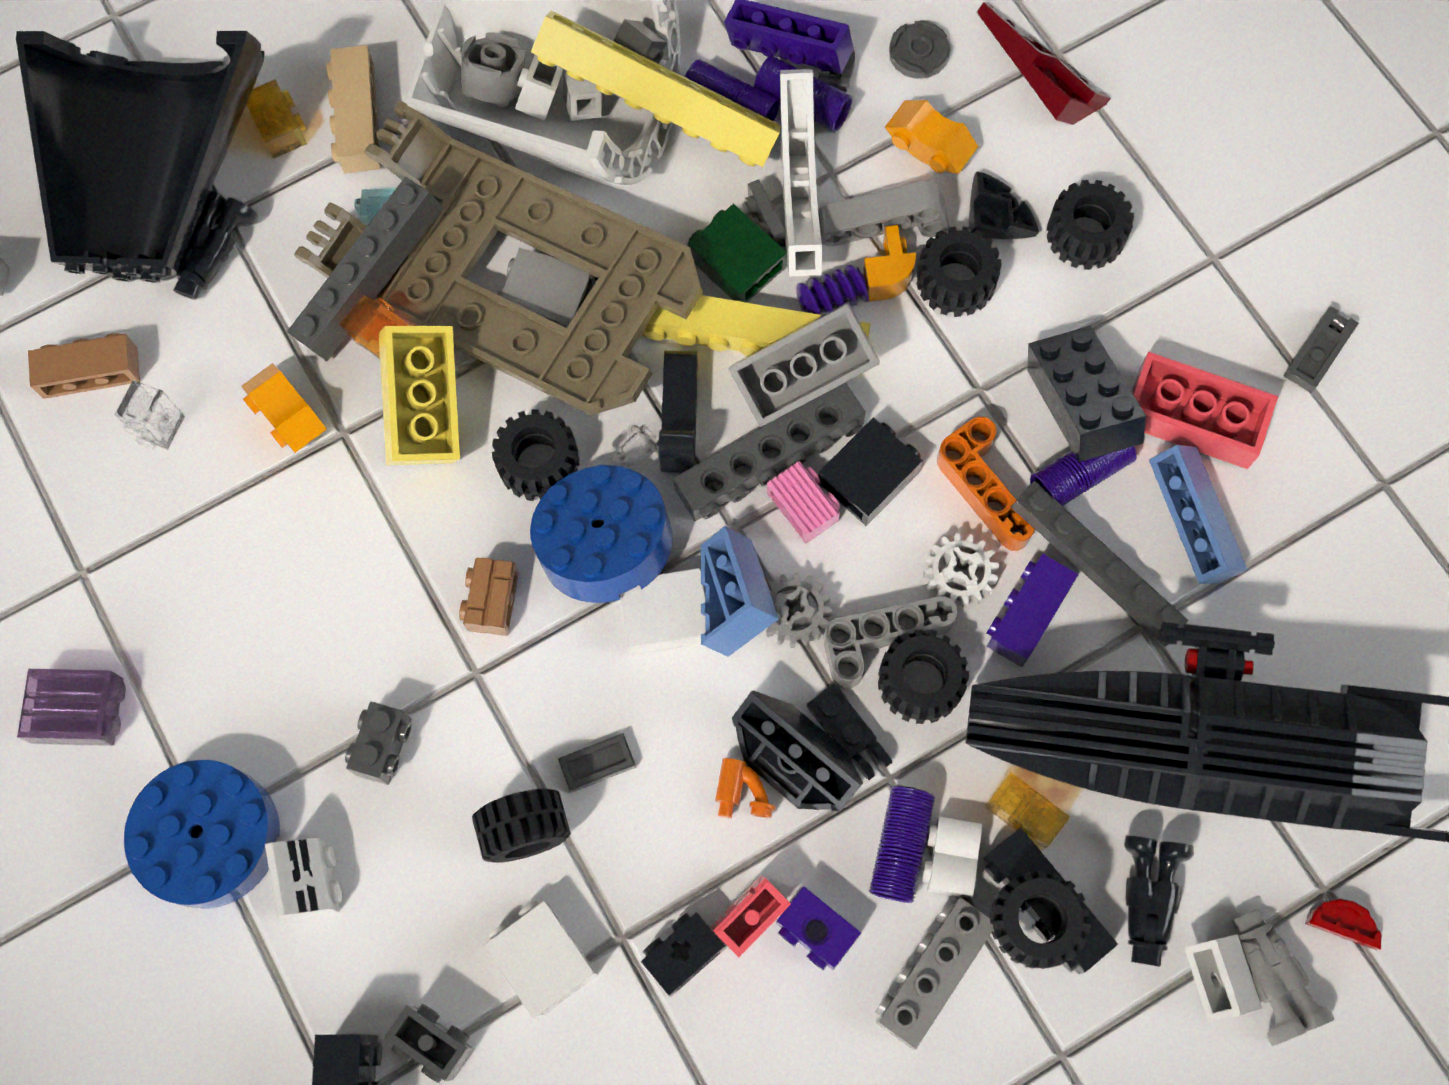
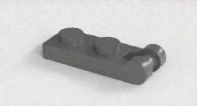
(1320, 350)

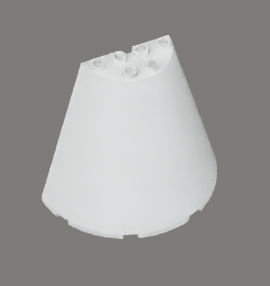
(607, 147)

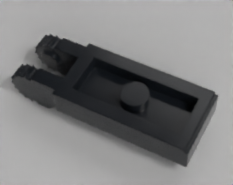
(847, 728)

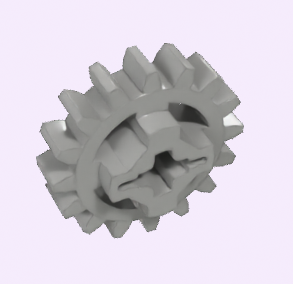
(806, 616)

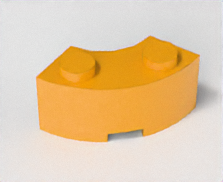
(931, 137)
(283, 408)

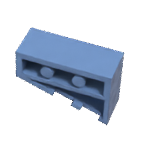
(735, 592)

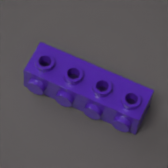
(789, 35)

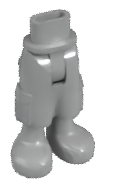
(1277, 974)

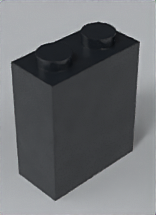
(870, 470)

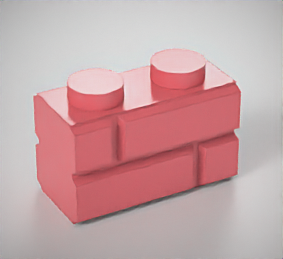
(750, 915)

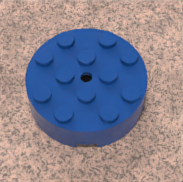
(601, 533)
(200, 834)

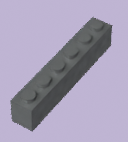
(366, 266)

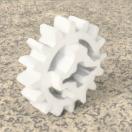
(972, 562)

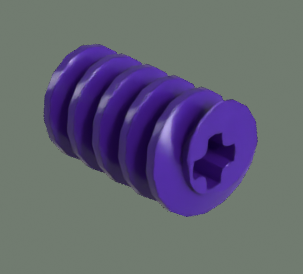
(832, 290)

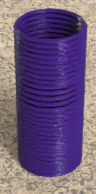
(733, 89)
(830, 105)
(1063, 485)
(905, 832)

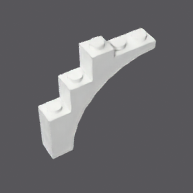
(799, 174)

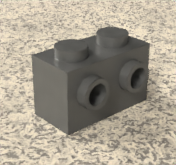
(378, 743)
(435, 1047)

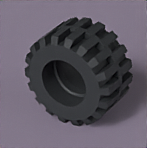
(1092, 202)
(964, 249)
(526, 432)
(932, 650)
(521, 825)
(1070, 911)

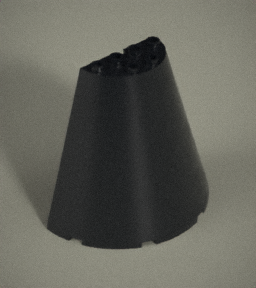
(129, 148)

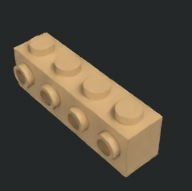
(354, 107)

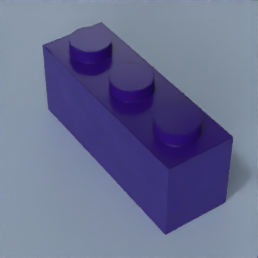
(1030, 609)

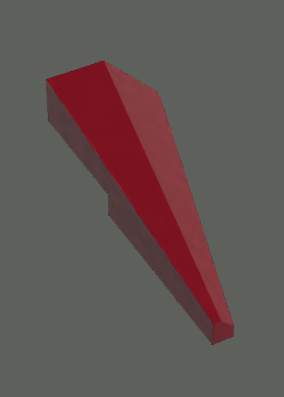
(1057, 86)

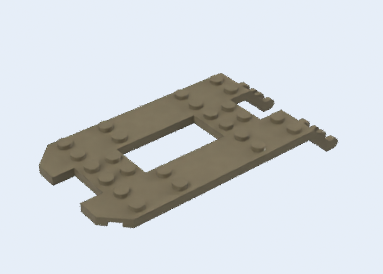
(484, 195)

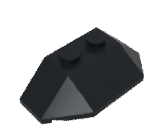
(794, 754)

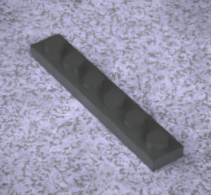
(1096, 560)

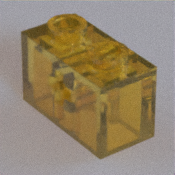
(275, 120)
(1026, 808)

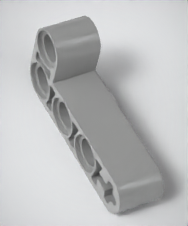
(867, 215)
(887, 620)

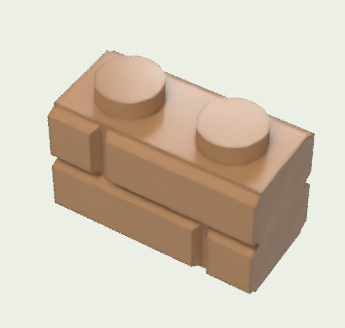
(489, 596)

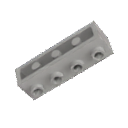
(936, 972)

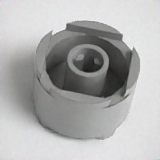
(492, 68)

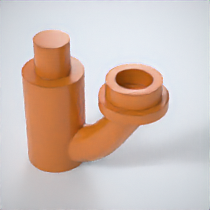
(729, 789)

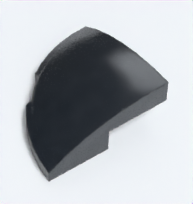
(997, 211)

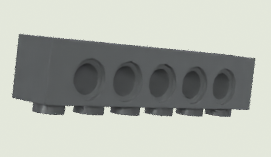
(837, 403)

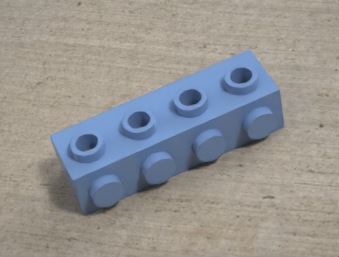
(1197, 515)

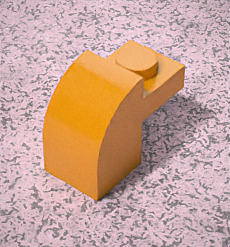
(892, 273)

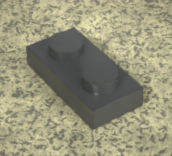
(759, 204)

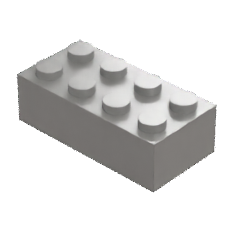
(804, 364)

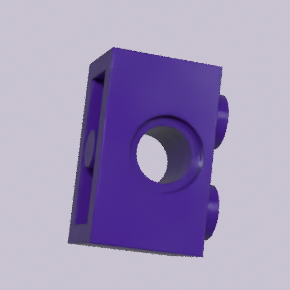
(839, 932)

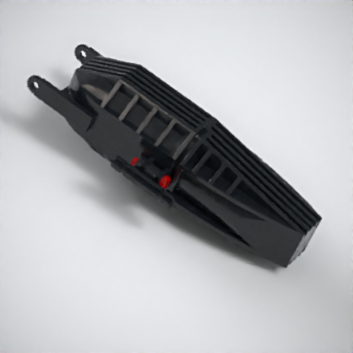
(1217, 739)

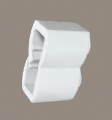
(953, 857)

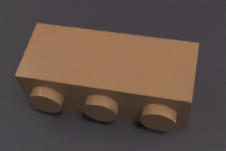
(83, 365)

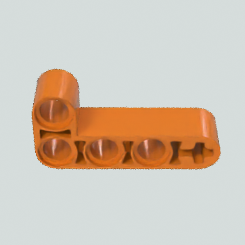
(991, 488)

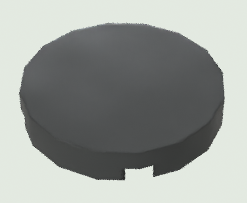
(919, 49)

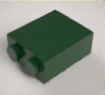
(737, 254)

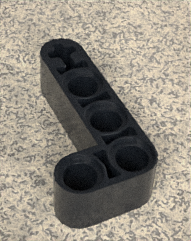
(679, 411)

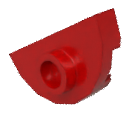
(1347, 921)

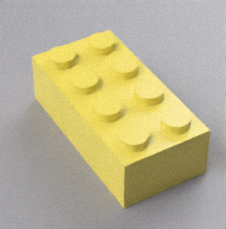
(419, 395)

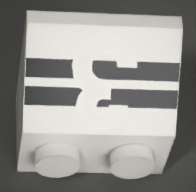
(303, 879)

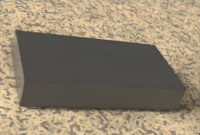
(596, 763)

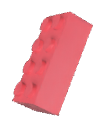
(1203, 410)

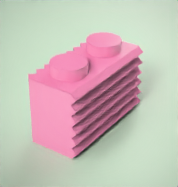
(803, 501)

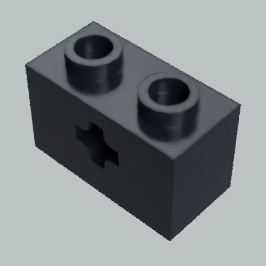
(675, 974)

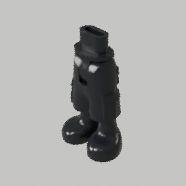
(211, 245)
(1150, 902)

